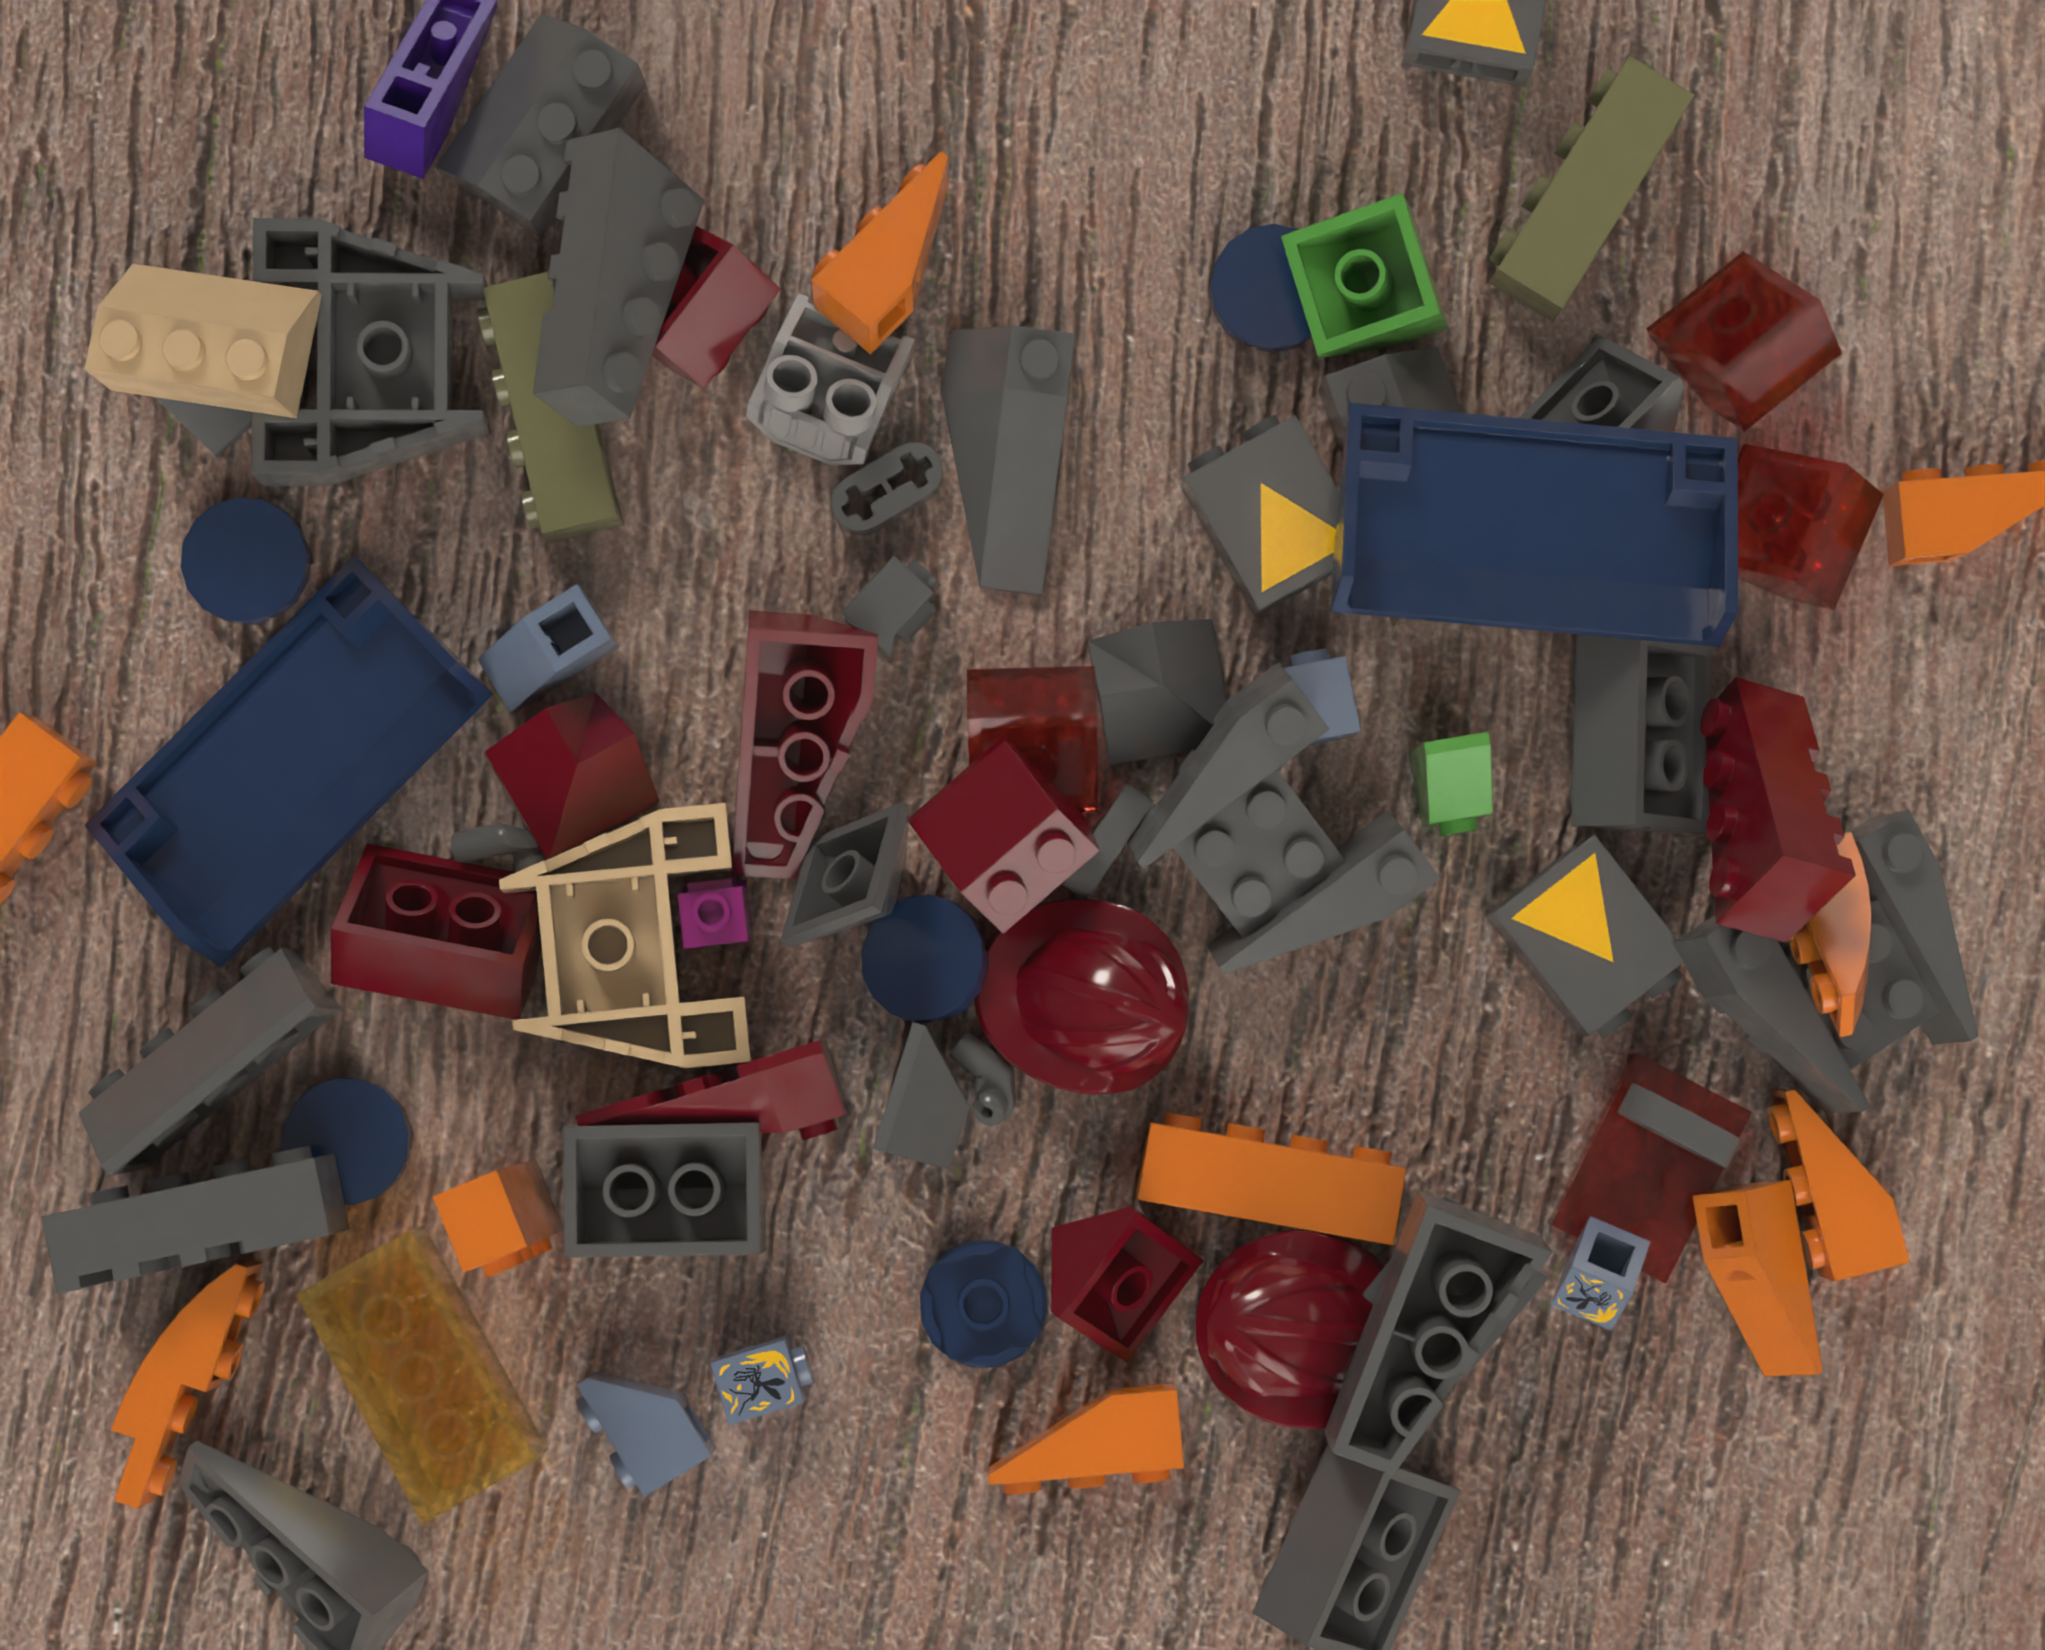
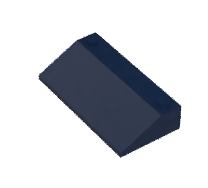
(1537, 525)
(286, 762)

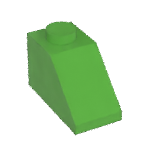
(1453, 782)

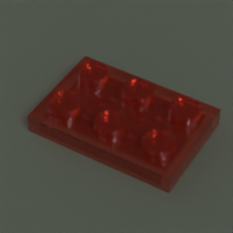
(1641, 1178)

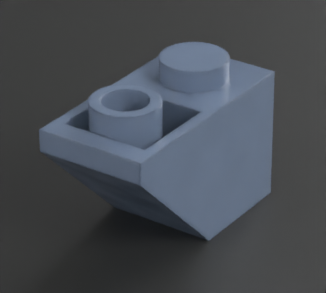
(547, 648)
(648, 1426)

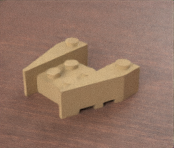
(614, 943)

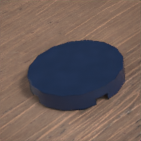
(1257, 293)
(245, 561)
(925, 959)
(359, 1126)
(983, 1303)

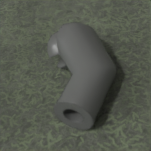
(496, 840)
(993, 1079)

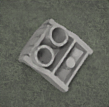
(824, 388)

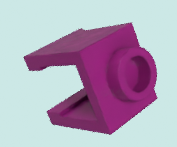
(715, 913)

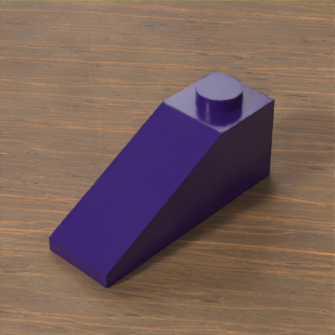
(425, 84)

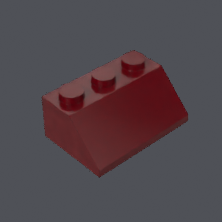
(436, 933)

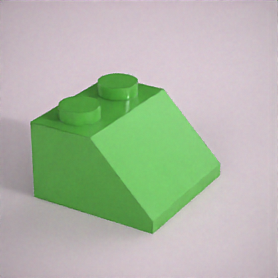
(1365, 279)

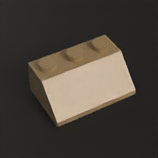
(204, 339)

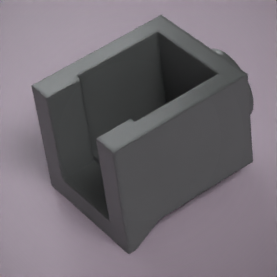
(894, 604)

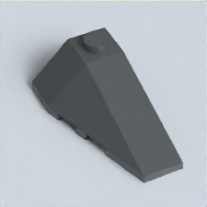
(1006, 429)
(330, 1567)

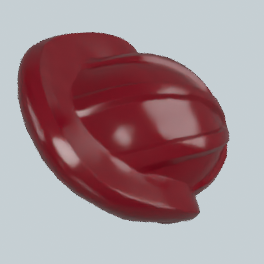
(1084, 996)
(1285, 1324)

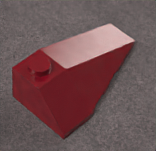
(800, 714)
(778, 1091)

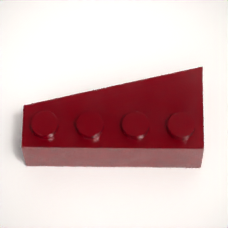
(1768, 813)

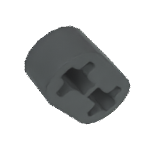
(878, 476)
(1111, 837)
(1679, 1126)

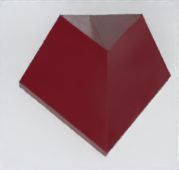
(573, 773)
(1117, 1276)

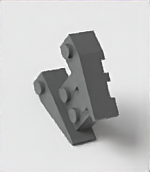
(378, 354)
(1260, 844)
(1910, 979)

